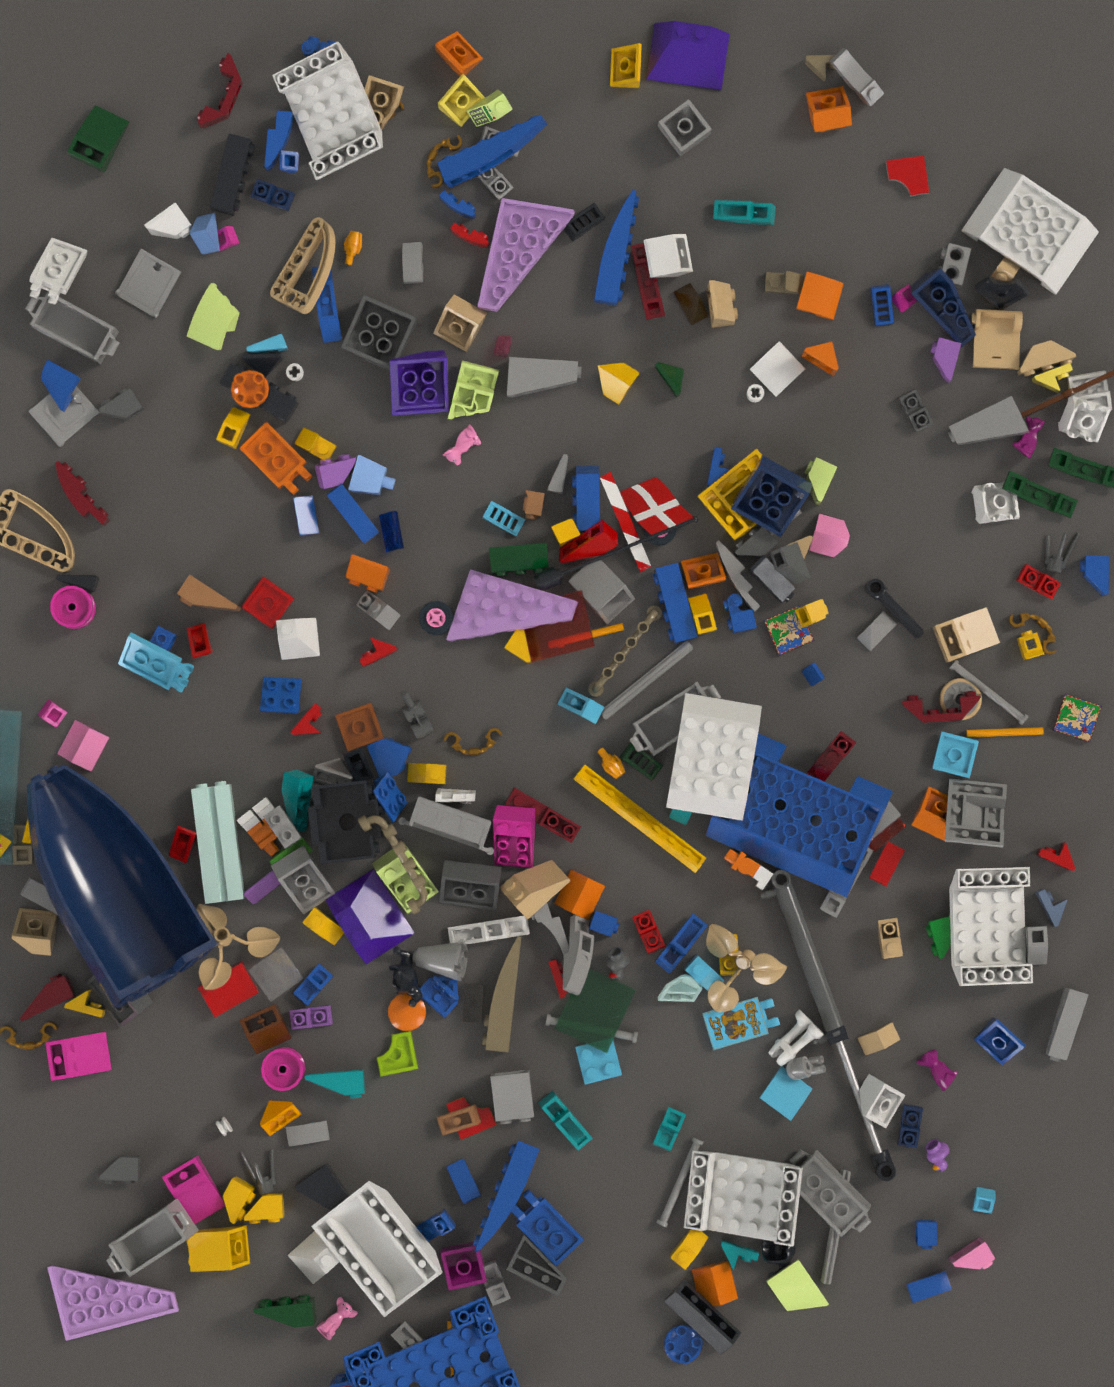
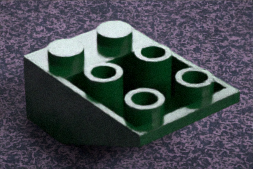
(98, 138)
(292, 1312)

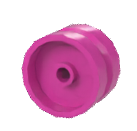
(61, 607)
(294, 1068)

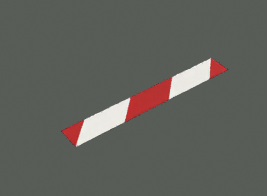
(625, 521)

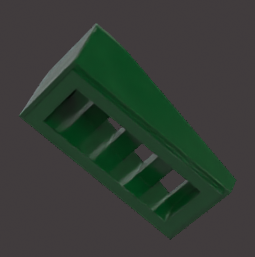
(626, 753)

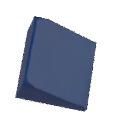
(289, 161)
(813, 674)

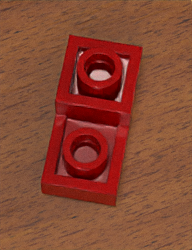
(475, 238)
(1038, 581)
(887, 864)
(648, 931)

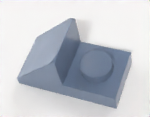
(1053, 912)

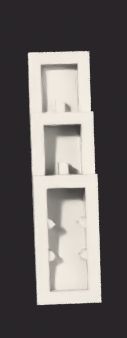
(489, 930)

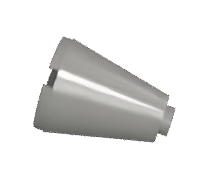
(443, 959)

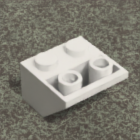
(668, 256)

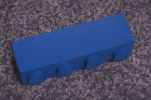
(676, 603)

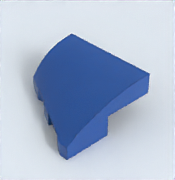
(59, 383)

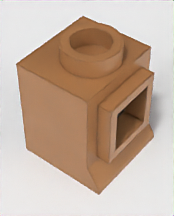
(533, 504)

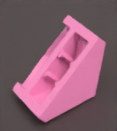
(829, 536)

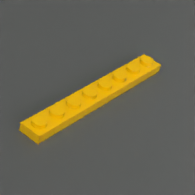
(640, 818)

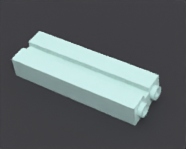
(218, 842)

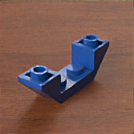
(327, 311)
(436, 1225)

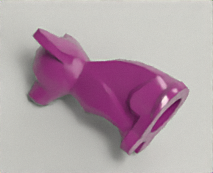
(1029, 441)
(941, 1073)

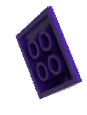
(419, 383)

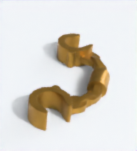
(432, 155)
(1042, 622)
(473, 751)
(29, 1045)

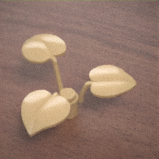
(260, 944)
(765, 967)

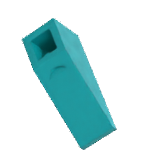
(297, 797)

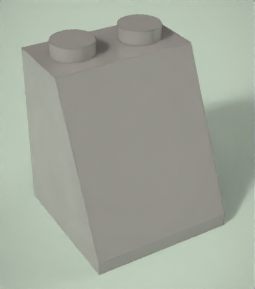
(602, 590)
(512, 1096)

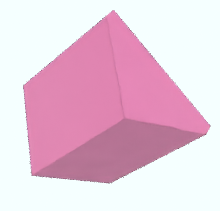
(83, 745)

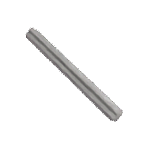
(646, 680)
(832, 1245)

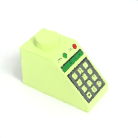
(489, 109)

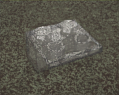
(276, 974)

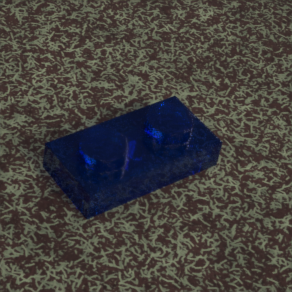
(391, 531)

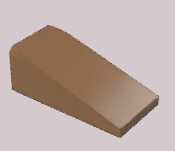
(459, 1120)

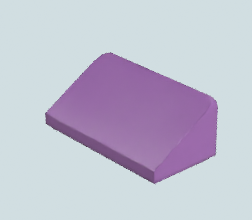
(262, 887)

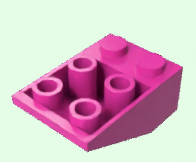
(514, 836)
(78, 1056)
(194, 1189)

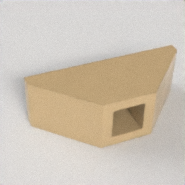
(1044, 356)

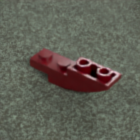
(74, 489)
(544, 815)

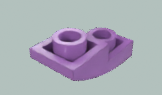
(311, 1017)

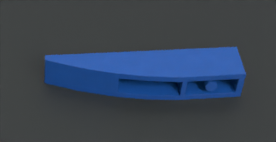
(488, 153)
(615, 255)
(508, 1190)

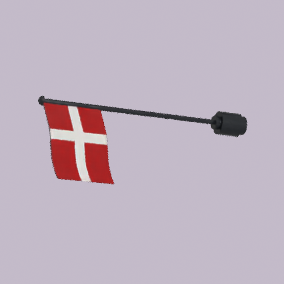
(651, 507)

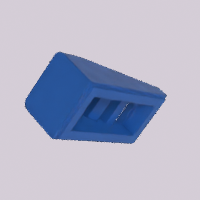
(878, 322)

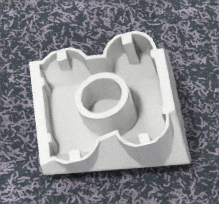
(1083, 419)
(994, 503)

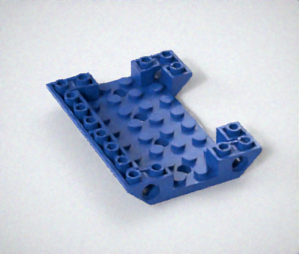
(788, 837)
(425, 1361)

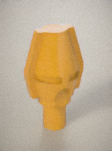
(352, 246)
(611, 764)

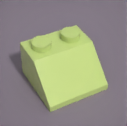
(820, 475)

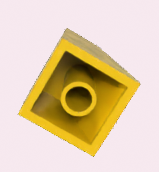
(218, 1249)

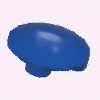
(683, 1344)

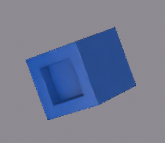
(163, 638)
(604, 924)
(926, 1233)

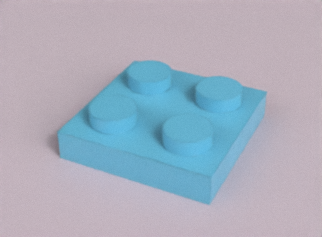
(955, 754)
(597, 1064)

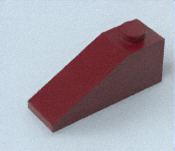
(52, 994)

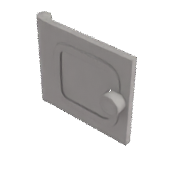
(147, 286)
(61, 424)

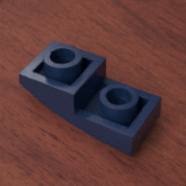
(272, 195)
(910, 1126)

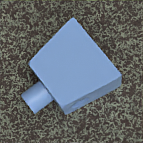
(369, 477)

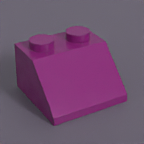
(463, 1266)

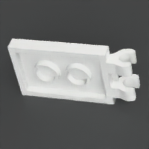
(56, 269)

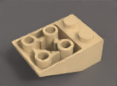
(966, 634)

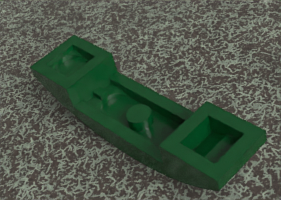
(1082, 468)
(1039, 495)

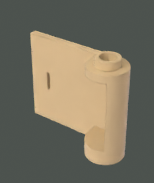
(996, 337)

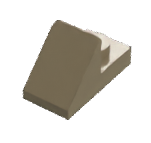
(818, 64)
(784, 282)

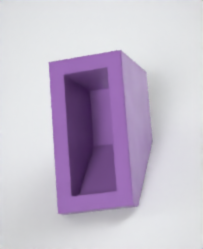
(945, 357)

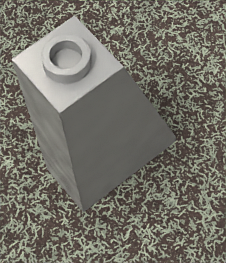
(537, 375)
(991, 423)
(1066, 1024)

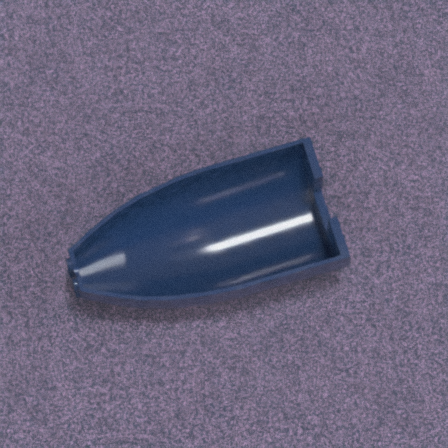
(111, 887)

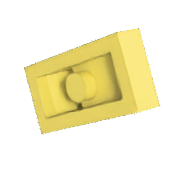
(1048, 378)

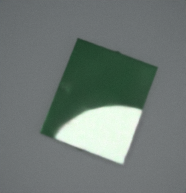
(596, 1011)

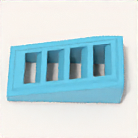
(272, 344)
(486, 516)

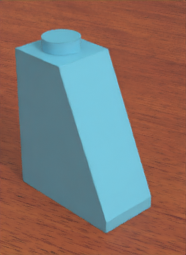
(702, 972)

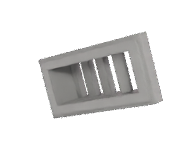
(557, 482)

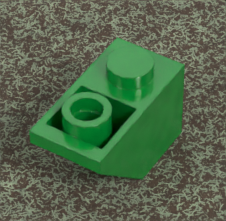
(940, 932)

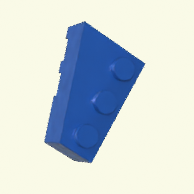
(587, 497)

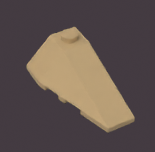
(383, 97)

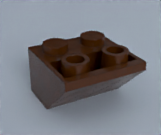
(265, 1028)

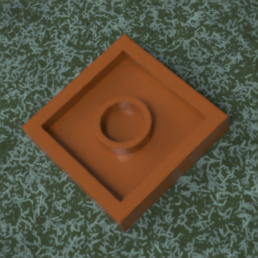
(359, 727)

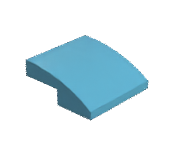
(785, 1093)

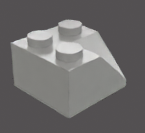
(684, 127)

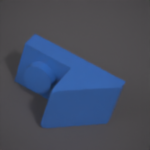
(716, 471)

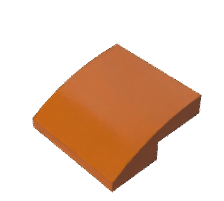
(820, 295)

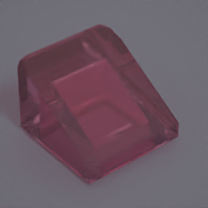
(503, 346)

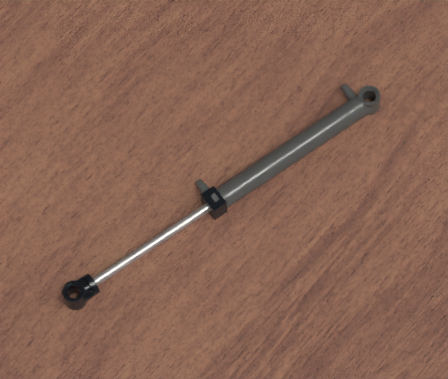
(825, 1003)

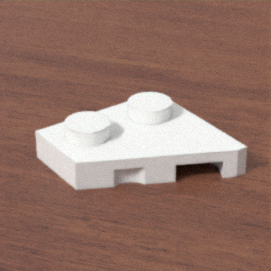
(455, 795)

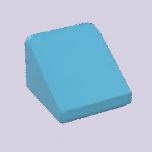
(984, 1200)

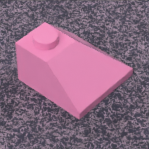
(973, 1256)

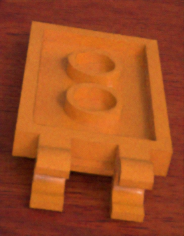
(275, 458)

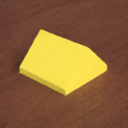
(459, 99)

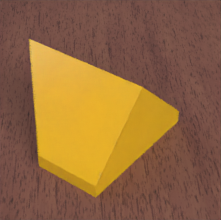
(616, 380)

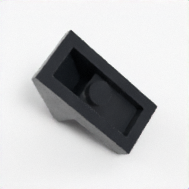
(358, 765)

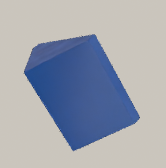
(999, 1041)

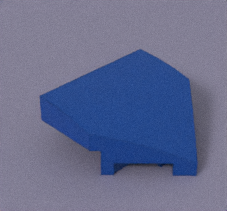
(389, 756)
(441, 994)

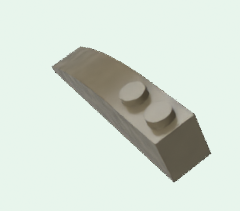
(501, 1011)

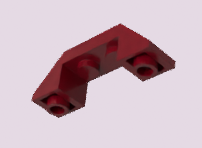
(211, 116)
(916, 707)
(831, 756)

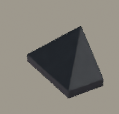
(263, 362)

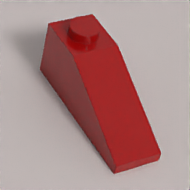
(591, 543)

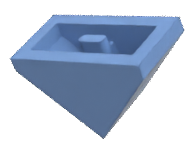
(205, 233)

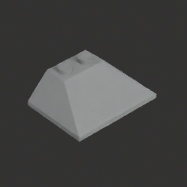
(975, 813)

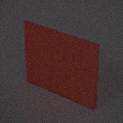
(563, 637)

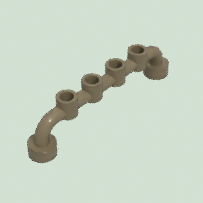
(653, 614)
(408, 863)

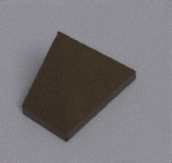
(691, 303)

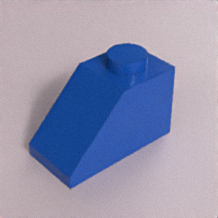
(1096, 572)

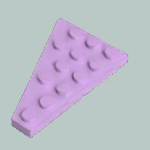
(518, 242)
(499, 605)
(100, 1303)

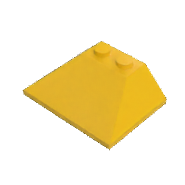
(720, 496)

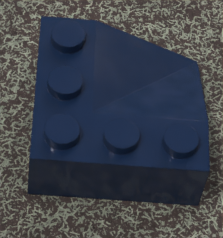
(771, 496)

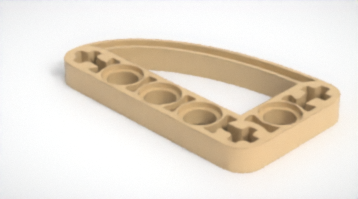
(324, 231)
(38, 548)

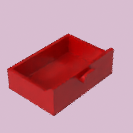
(233, 992)

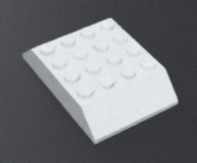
(714, 756)
(379, 1247)

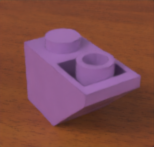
(334, 472)

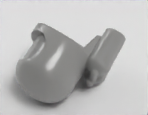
(804, 1067)

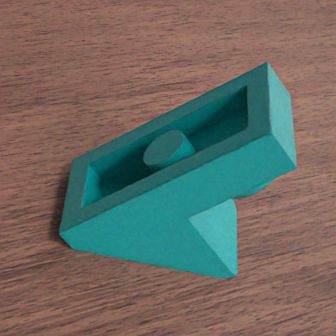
(733, 1250)

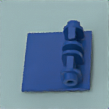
(280, 695)
(389, 796)

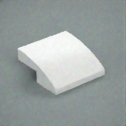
(777, 369)
(1097, 393)

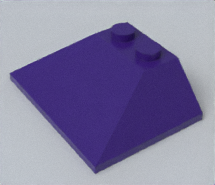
(688, 55)
(369, 916)

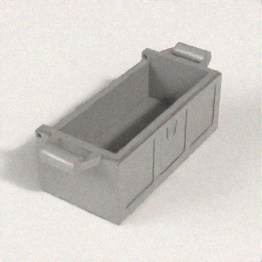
(74, 328)
(662, 725)
(450, 823)
(831, 1194)
(151, 1239)

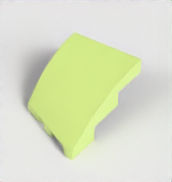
(213, 319)
(473, 390)
(796, 1288)

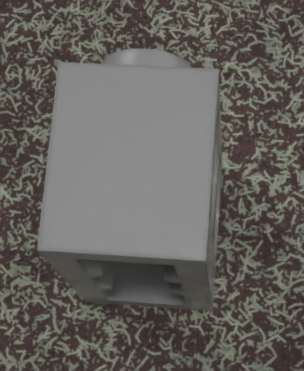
(958, 266)
(282, 827)

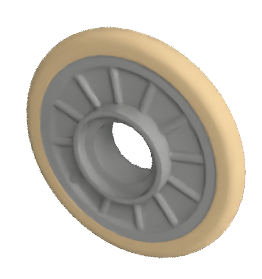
(956, 687)

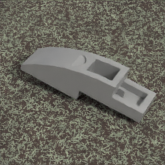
(579, 957)

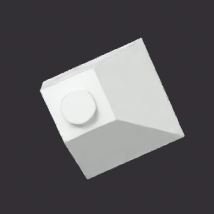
(170, 223)
(298, 638)
(879, 1100)
(313, 1257)

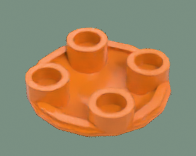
(249, 389)
(404, 1016)

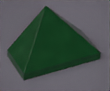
(672, 376)

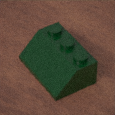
(518, 559)

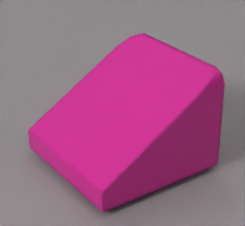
(227, 237)
(904, 299)
(52, 713)

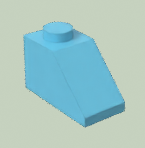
(580, 705)

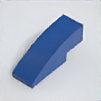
(278, 138)
(352, 513)
(681, 943)

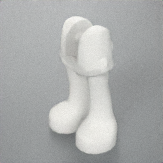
(790, 1052)

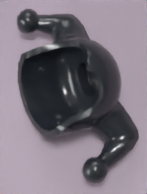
(405, 977)
(777, 1254)

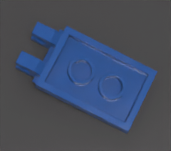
(547, 1228)

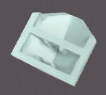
(681, 989)

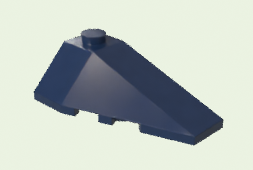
(940, 298)

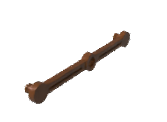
(1066, 394)

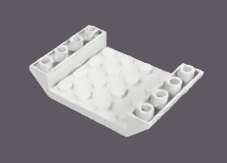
(330, 109)
(1031, 228)
(989, 926)
(743, 1196)

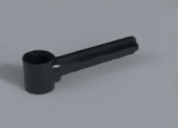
(905, 619)

